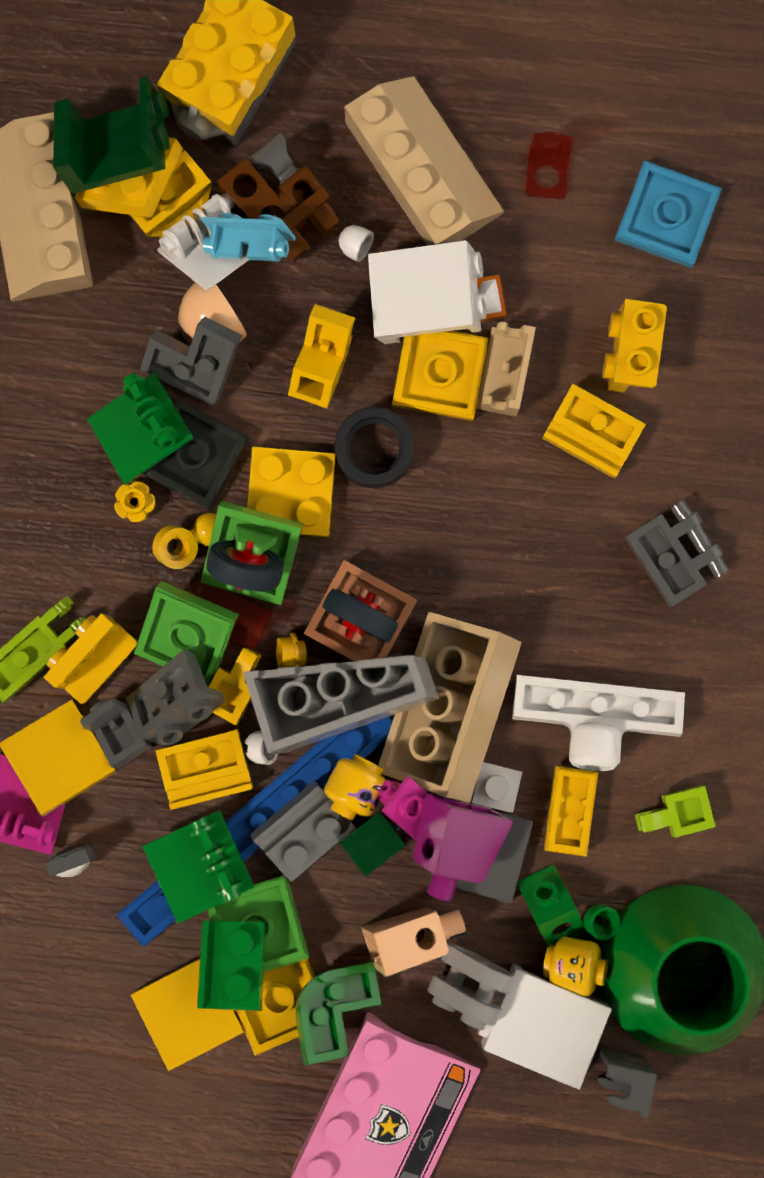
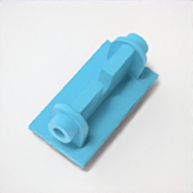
(265, 237)

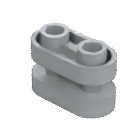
(452, 995)

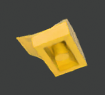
(184, 192)

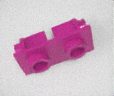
(403, 804)

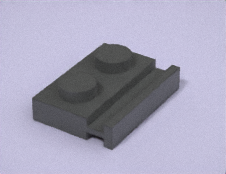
(302, 831)

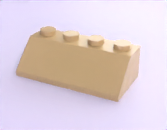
(421, 161)
(38, 215)
(448, 738)

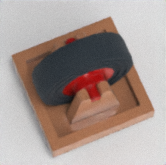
(360, 615)

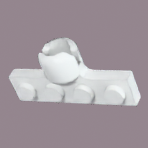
(598, 715)

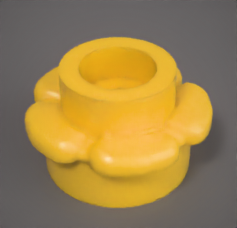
(145, 504)
(290, 652)

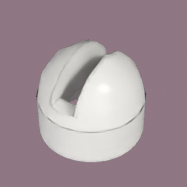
(356, 242)
(257, 749)

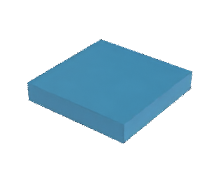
(668, 214)

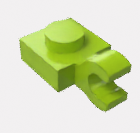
(683, 812)

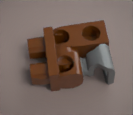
(296, 201)

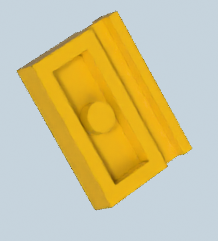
(593, 431)
(204, 769)

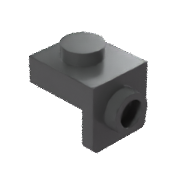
(115, 732)

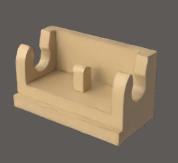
(505, 369)

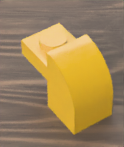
(321, 356)

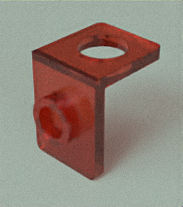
(550, 150)

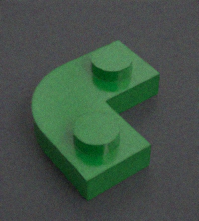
(321, 1009)

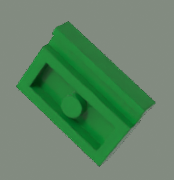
(232, 965)

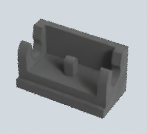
(631, 1076)

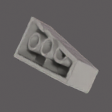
(328, 699)

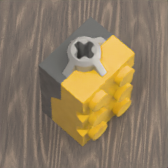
(226, 67)

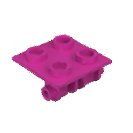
(19, 817)

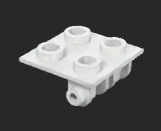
(184, 245)

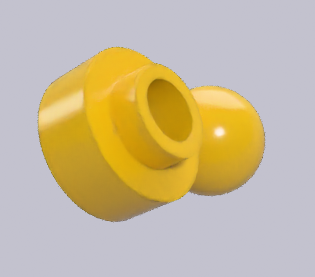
(186, 541)

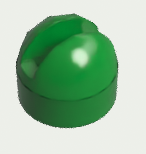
(598, 930)

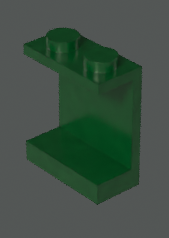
(111, 144)

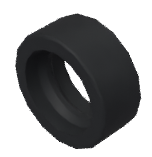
(368, 416)

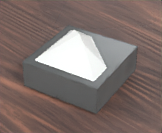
(71, 862)

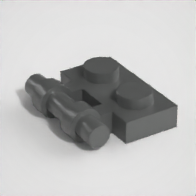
(666, 559)

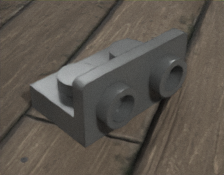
(172, 701)

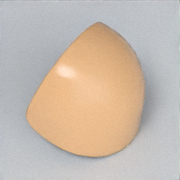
(209, 303)

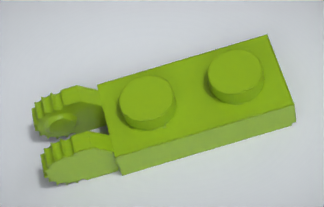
(32, 648)

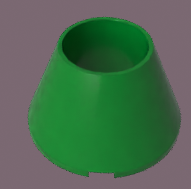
(653, 929)

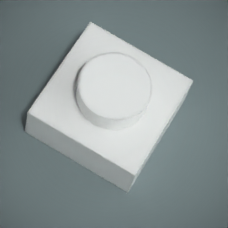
(497, 787)

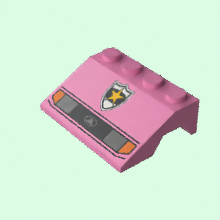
(386, 1108)

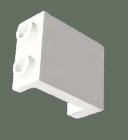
(426, 290)
(546, 1028)

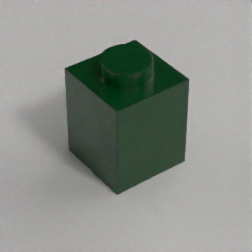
(373, 842)

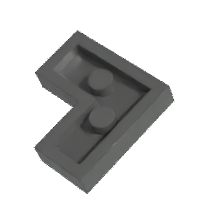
(197, 368)

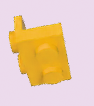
(637, 345)
(92, 658)

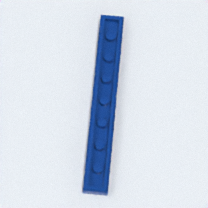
(150, 910)

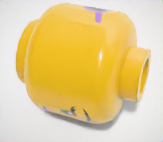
(354, 787)
(575, 965)

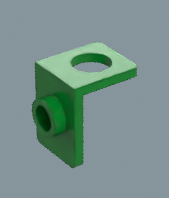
(550, 904)

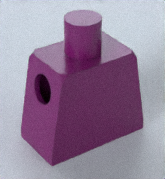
(457, 842)

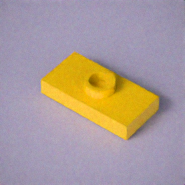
(570, 811)

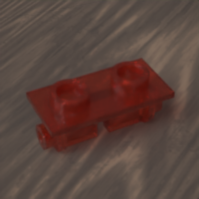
(251, 618)

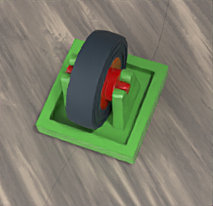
(251, 552)

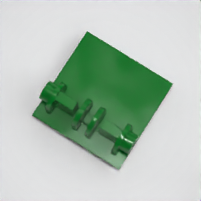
(139, 427)
(198, 866)

